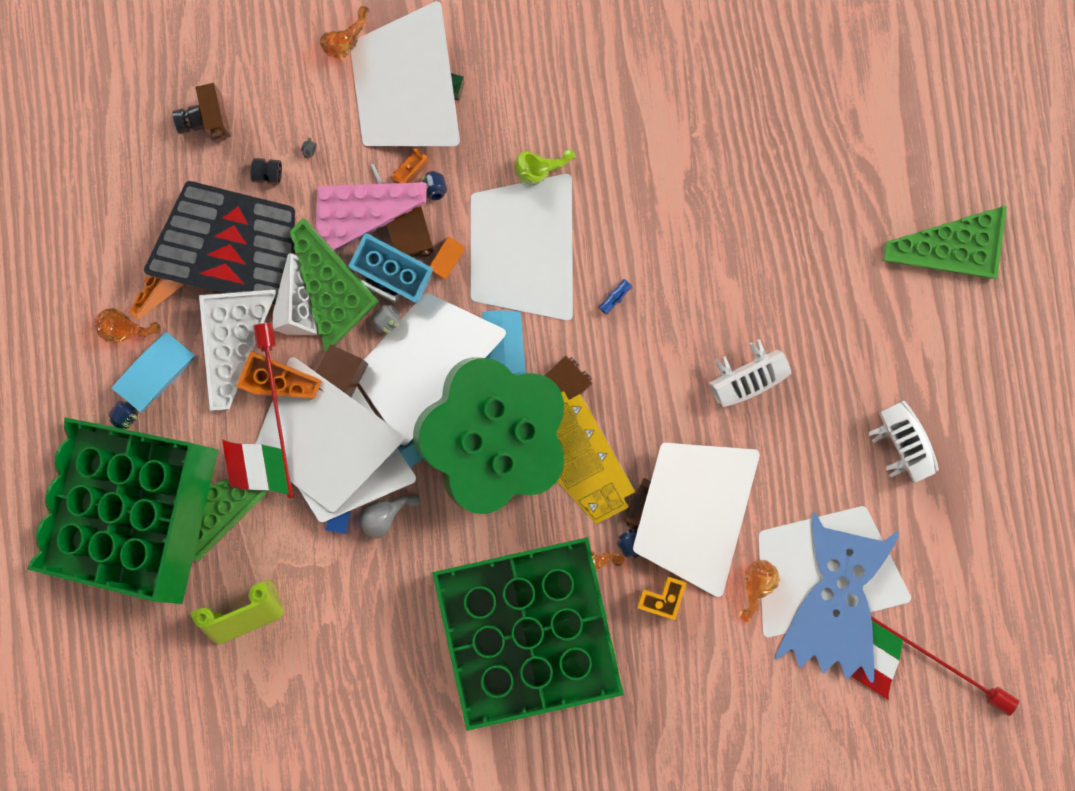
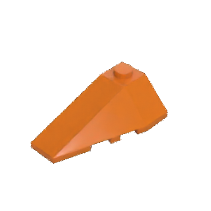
(154, 293)
(287, 380)

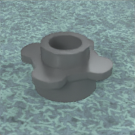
(308, 148)

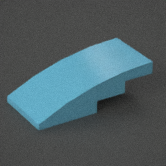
(153, 372)

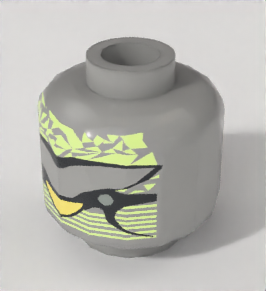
(386, 319)

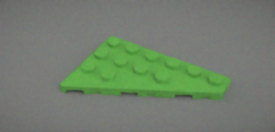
(334, 289)
(223, 510)

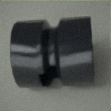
(195, 119)
(266, 171)

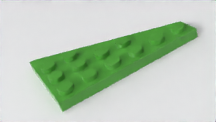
(960, 247)

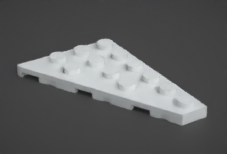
(229, 339)

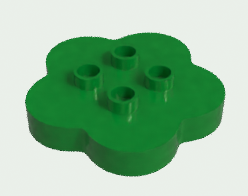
(492, 434)

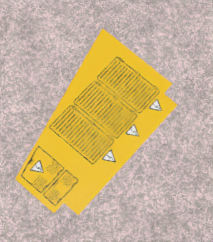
(590, 466)

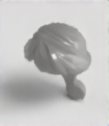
(378, 516)

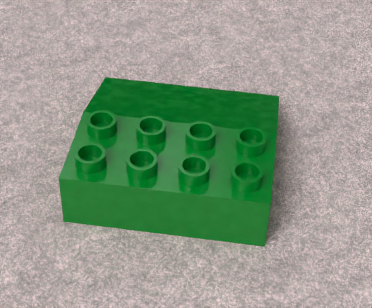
(124, 511)
(527, 634)

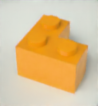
(665, 604)

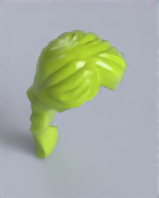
(534, 169)

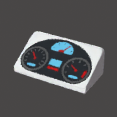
(380, 290)

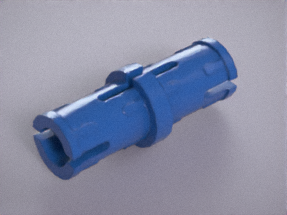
(615, 297)

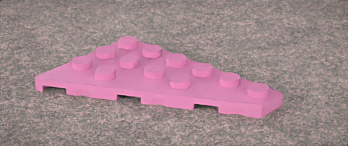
(353, 210)

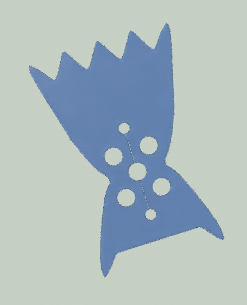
(851, 633)

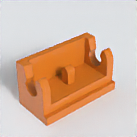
(410, 167)
(446, 258)

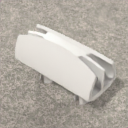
(751, 378)
(910, 441)

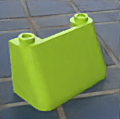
(265, 609)

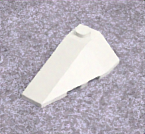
(293, 305)

